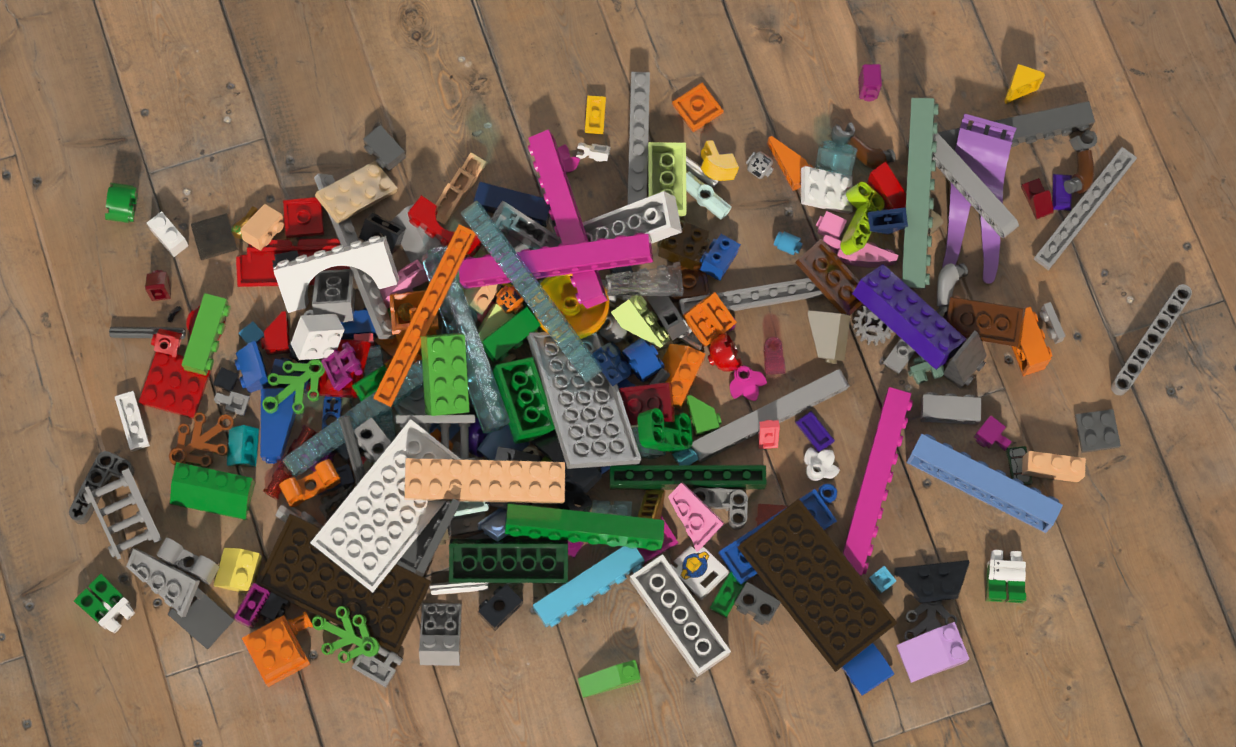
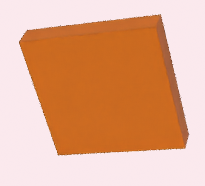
(697, 107)

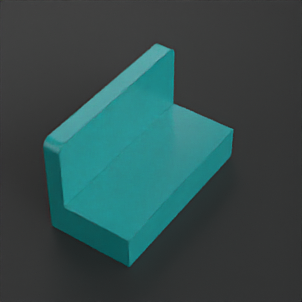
(242, 446)

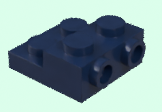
(613, 363)

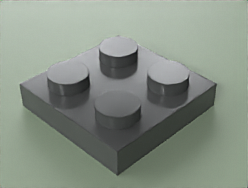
(1097, 431)

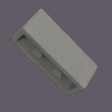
(950, 409)

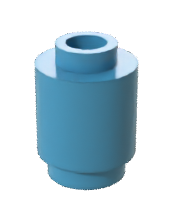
(788, 243)

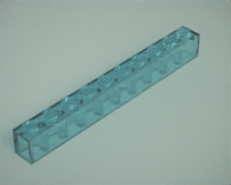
(480, 377)

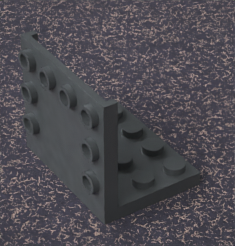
(424, 547)

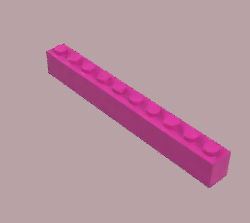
(564, 212)
(562, 260)
(875, 478)

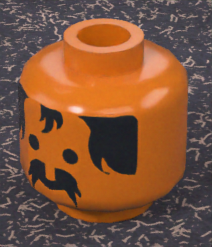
(510, 300)

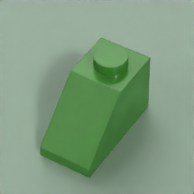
(702, 416)

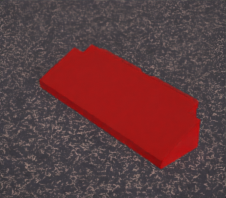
(257, 266)

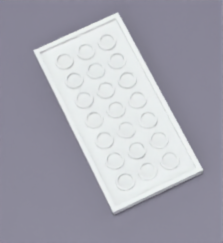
(375, 521)

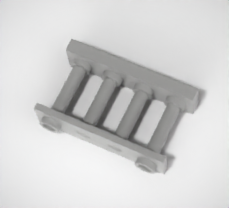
(444, 422)
(133, 498)

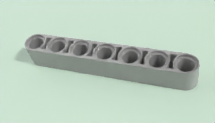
(973, 189)
(1153, 331)

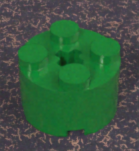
(120, 202)

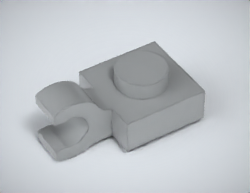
(234, 403)

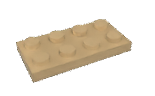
(356, 192)

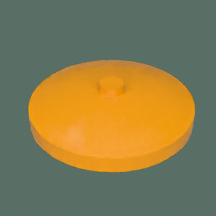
(582, 320)

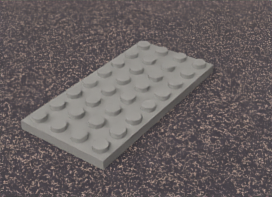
(585, 414)

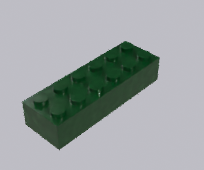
(508, 561)

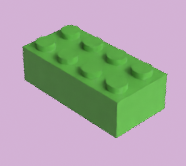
(445, 374)

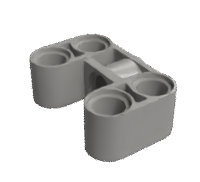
(723, 499)
(177, 556)

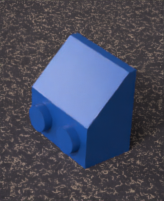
(252, 366)

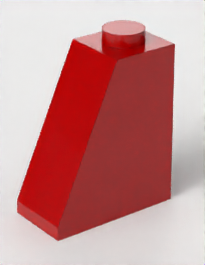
(888, 187)

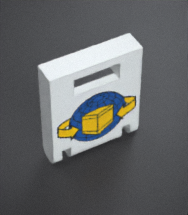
(695, 567)

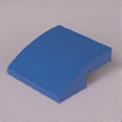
(868, 669)

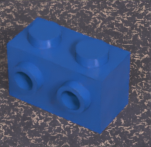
(719, 257)

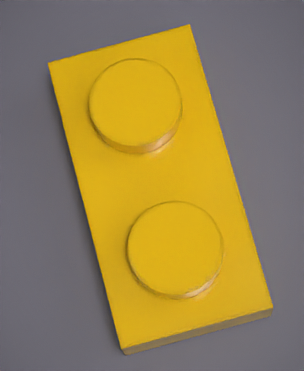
(595, 114)

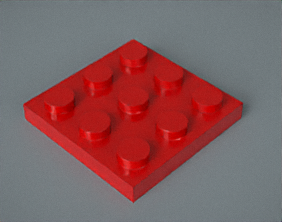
(324, 385)
(172, 387)

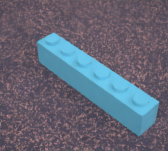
(587, 585)

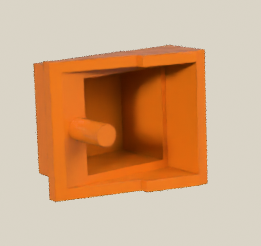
(400, 326)
(276, 651)

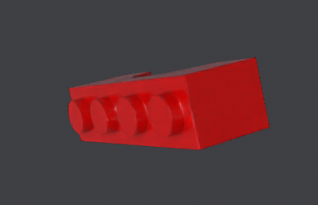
(424, 215)

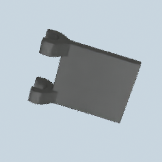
(203, 620)

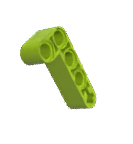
(858, 231)

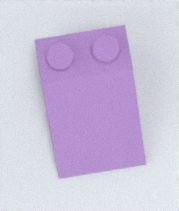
(933, 652)

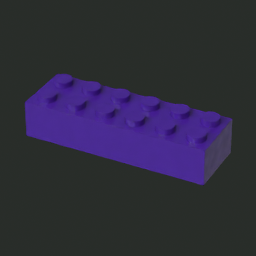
(909, 316)

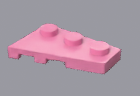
(696, 516)

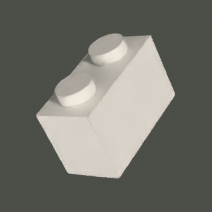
(167, 234)

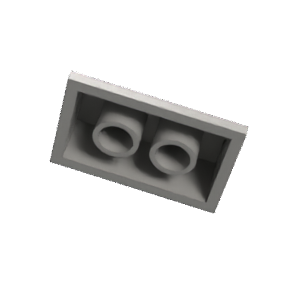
(415, 240)

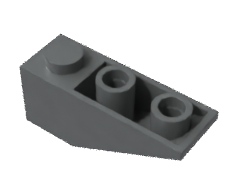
(668, 315)

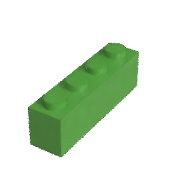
(205, 334)

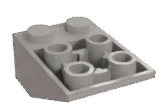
(440, 634)

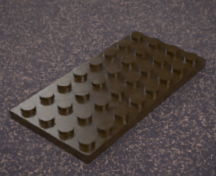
(319, 585)
(817, 585)

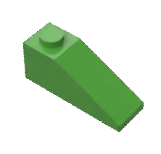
(609, 679)

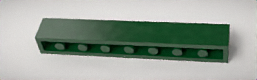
(693, 476)

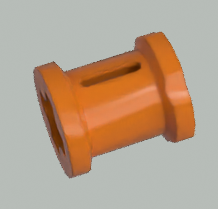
(300, 623)

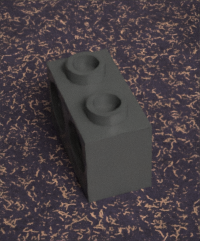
(760, 599)

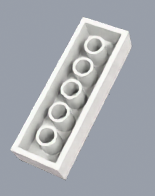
(652, 216)
(680, 615)

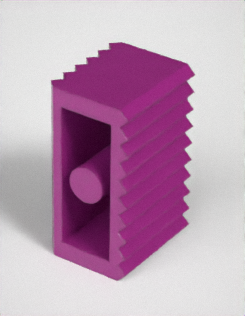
(870, 82)
(251, 606)

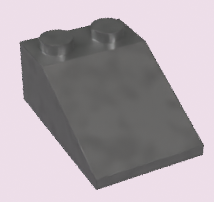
(966, 361)

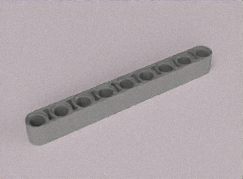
(777, 410)

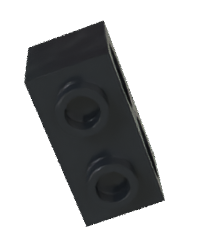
(575, 496)

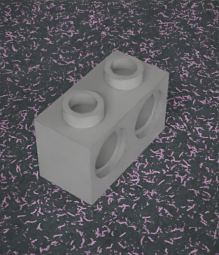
(377, 439)

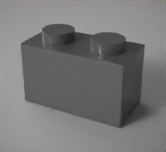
(383, 148)

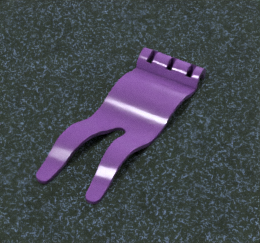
(988, 160)

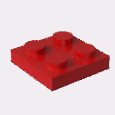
(303, 217)

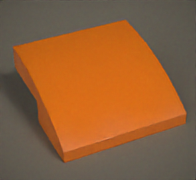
(709, 319)

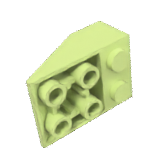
(637, 319)

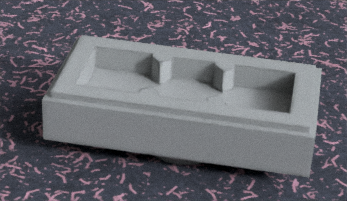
(899, 356)

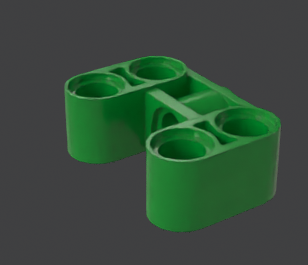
(671, 438)

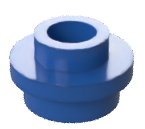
(827, 487)

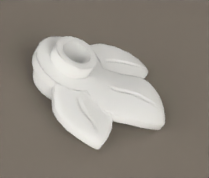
(822, 462)

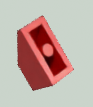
(277, 336)

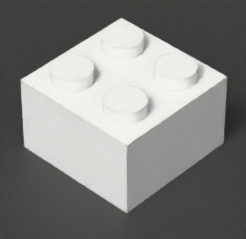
(317, 336)

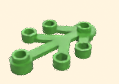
(296, 384)
(348, 636)

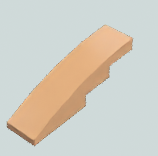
(459, 187)

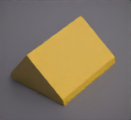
(1023, 82)

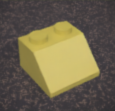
(238, 569)

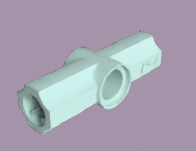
(713, 203)

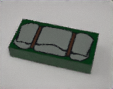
(1015, 461)

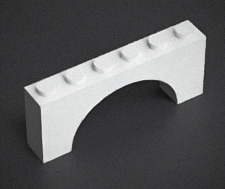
(369, 256)

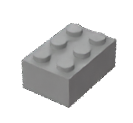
(335, 294)

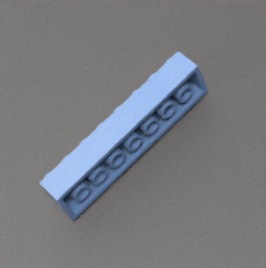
(985, 483)

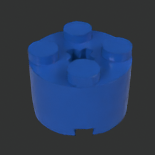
(643, 359)

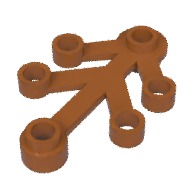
(198, 441)

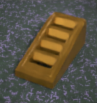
(656, 513)

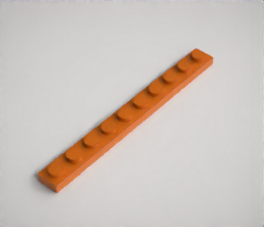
(424, 315)

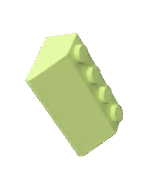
(668, 171)

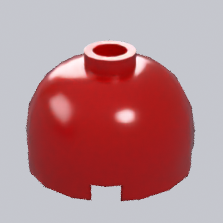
(724, 354)

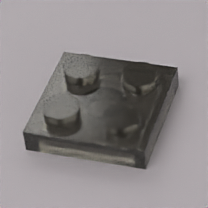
(214, 236)

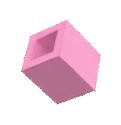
(831, 225)

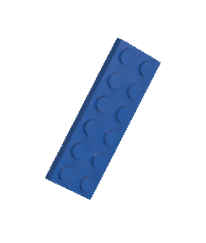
(737, 562)

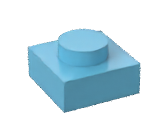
(685, 457)
(882, 579)

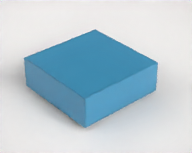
(251, 333)

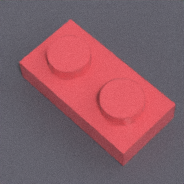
(768, 434)

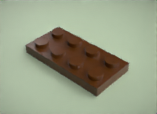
(830, 277)
(992, 321)

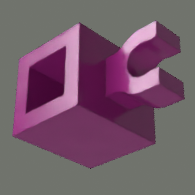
(990, 433)

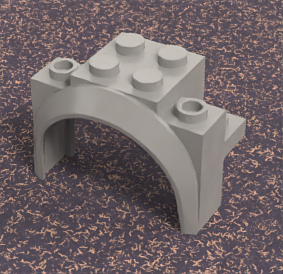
(521, 230)

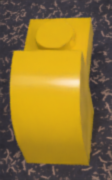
(717, 166)

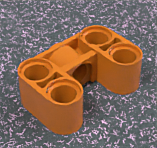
(324, 477)

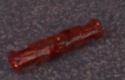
(279, 475)

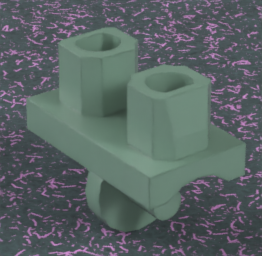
(918, 371)

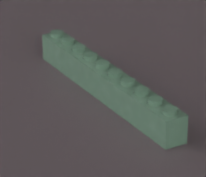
(919, 192)

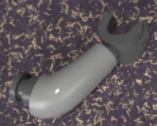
(947, 278)

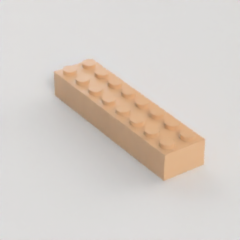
(484, 480)

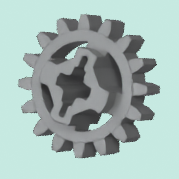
(867, 329)

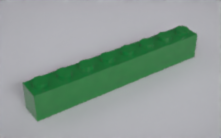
(584, 527)

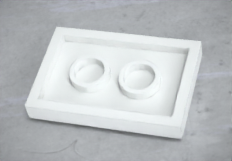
(825, 189)

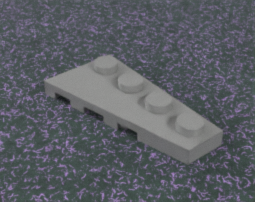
(170, 583)

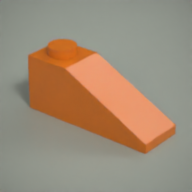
(788, 161)

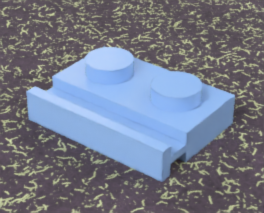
(494, 524)

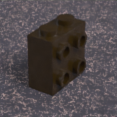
(685, 246)

